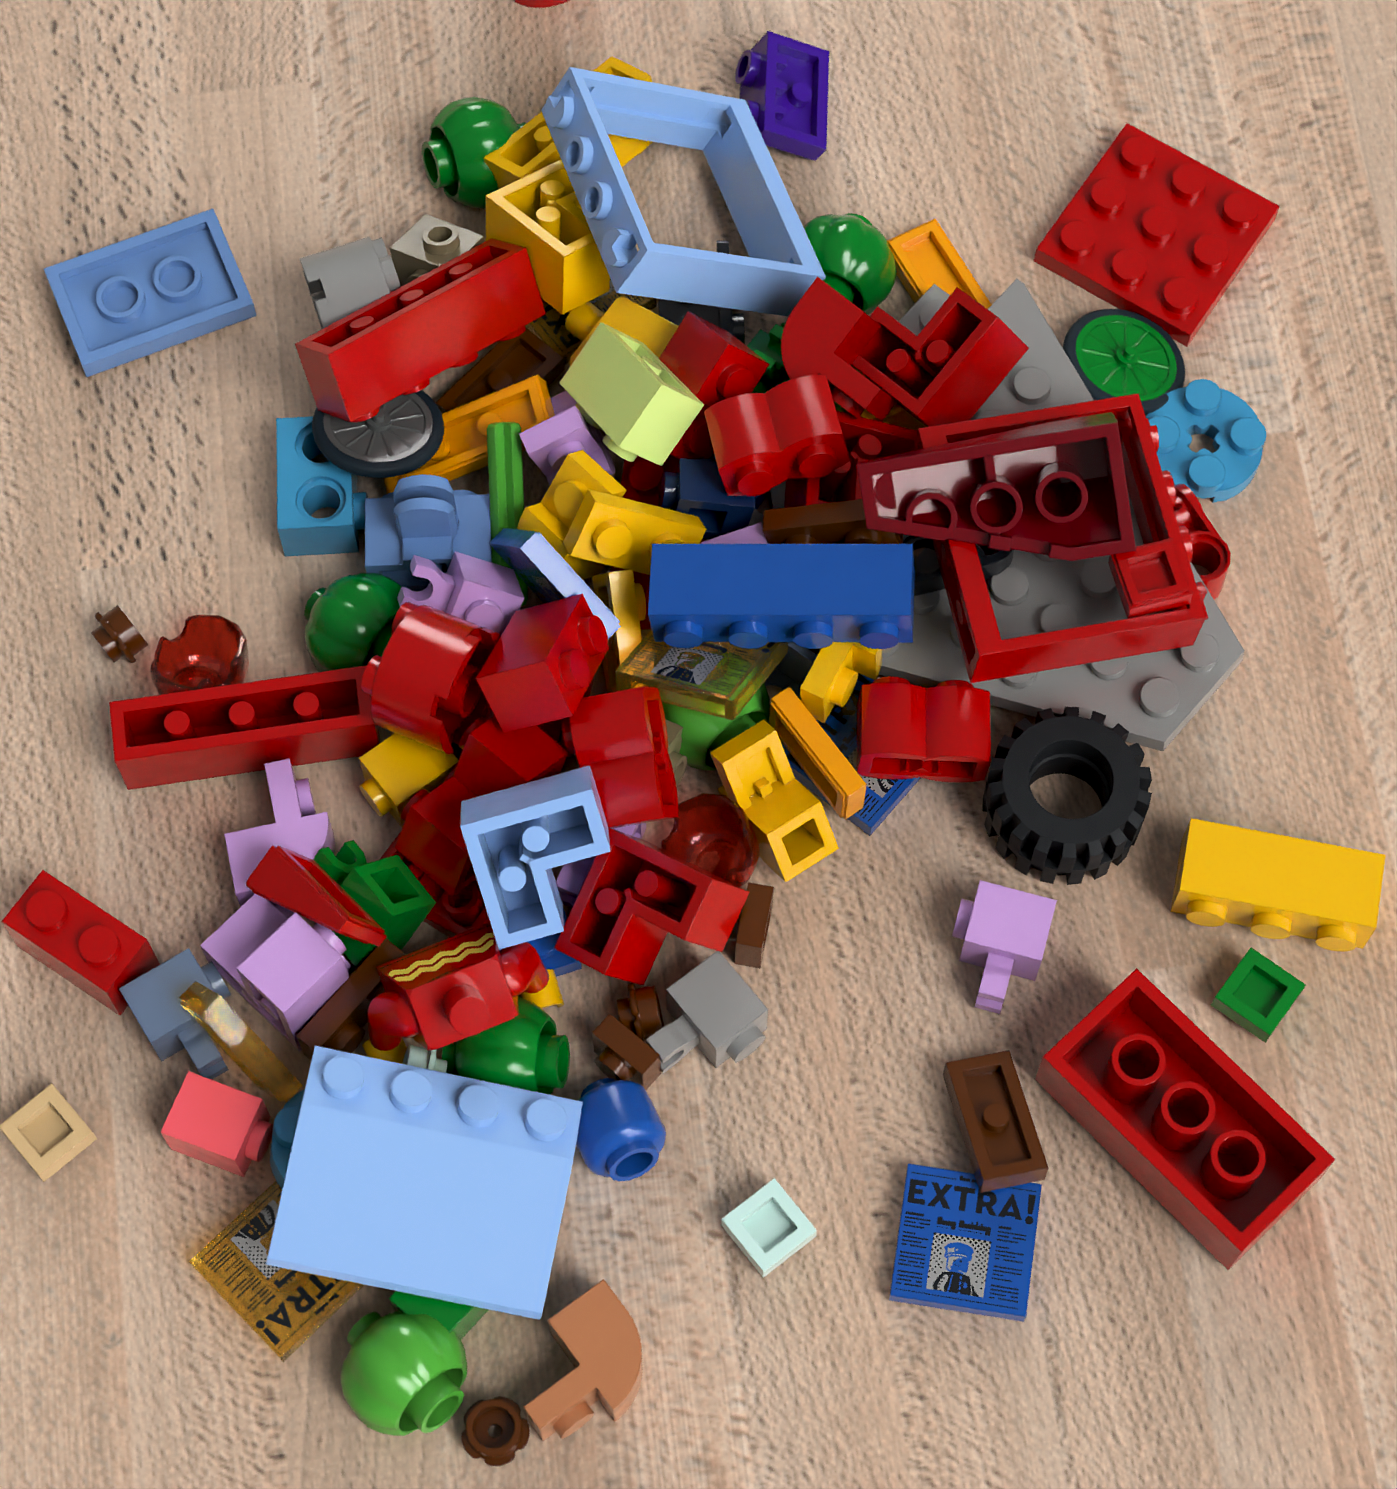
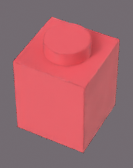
(218, 1124)

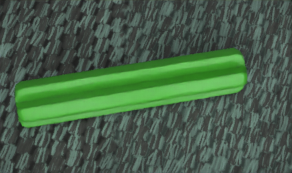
(505, 483)

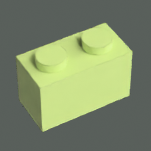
(630, 396)

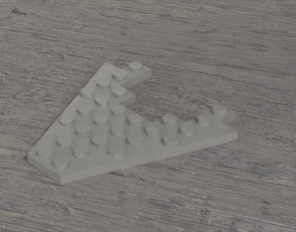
(1038, 594)

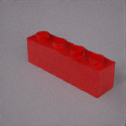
(421, 330)
(242, 727)

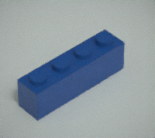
(782, 594)

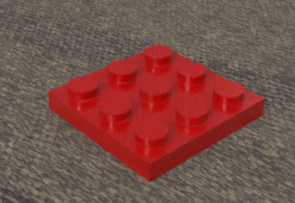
(1156, 233)

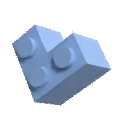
(518, 840)

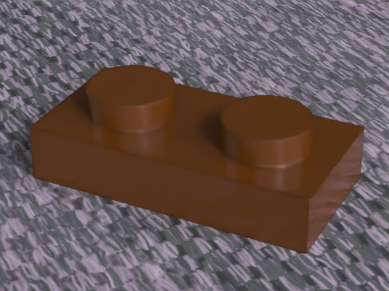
(502, 367)
(823, 524)
(344, 1015)
(995, 1121)

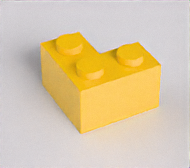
(549, 222)

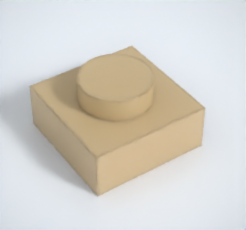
(47, 1132)

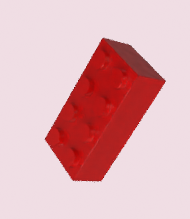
(1183, 1118)

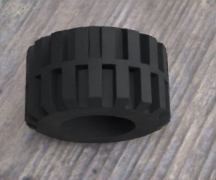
(1073, 748)

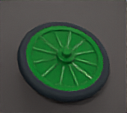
(1125, 356)

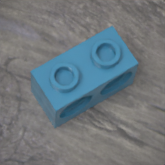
(309, 486)

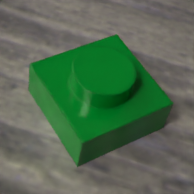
(1258, 994)

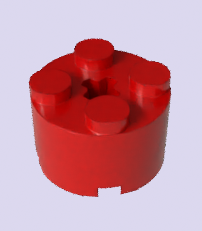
(428, 676)

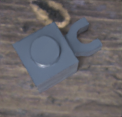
(165, 1021)

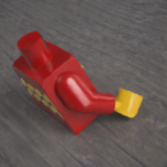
(454, 992)

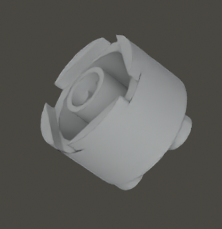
(348, 278)

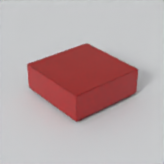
(1150, 578)

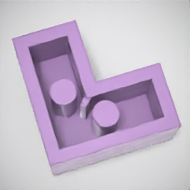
(278, 963)

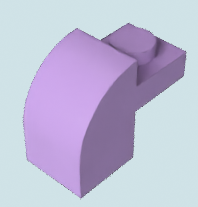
(564, 434)
(295, 828)

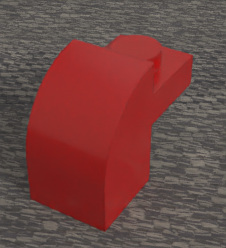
(825, 339)

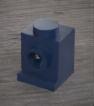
(699, 491)

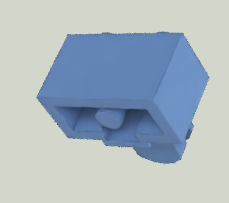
(425, 521)

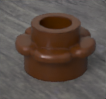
(118, 635)
(641, 1011)
(491, 1412)

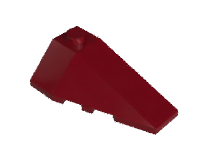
(1022, 489)

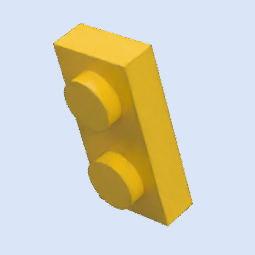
(623, 531)
(628, 604)

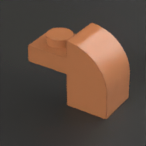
(607, 1362)

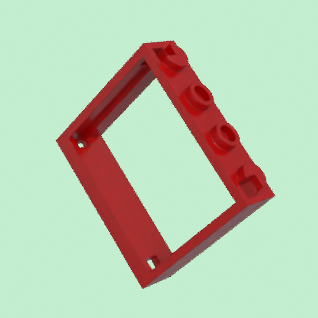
(1153, 503)

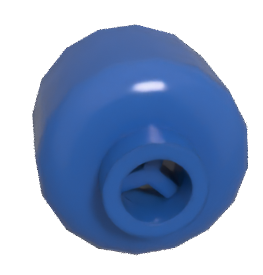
(619, 1129)

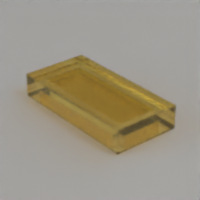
(239, 1042)

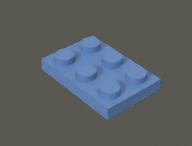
(150, 292)

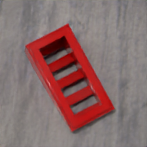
(310, 892)

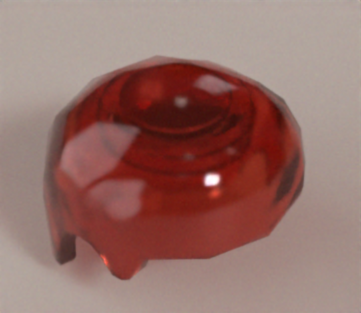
(203, 656)
(715, 837)

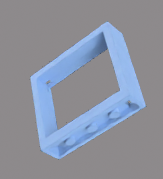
(780, 257)

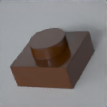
(753, 925)
(624, 1054)

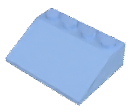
(426, 1183)

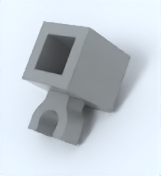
(713, 1012)

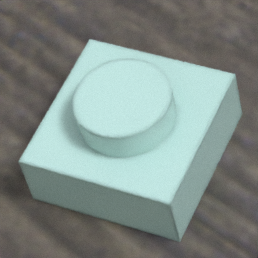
(768, 1227)

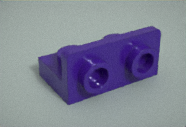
(787, 93)

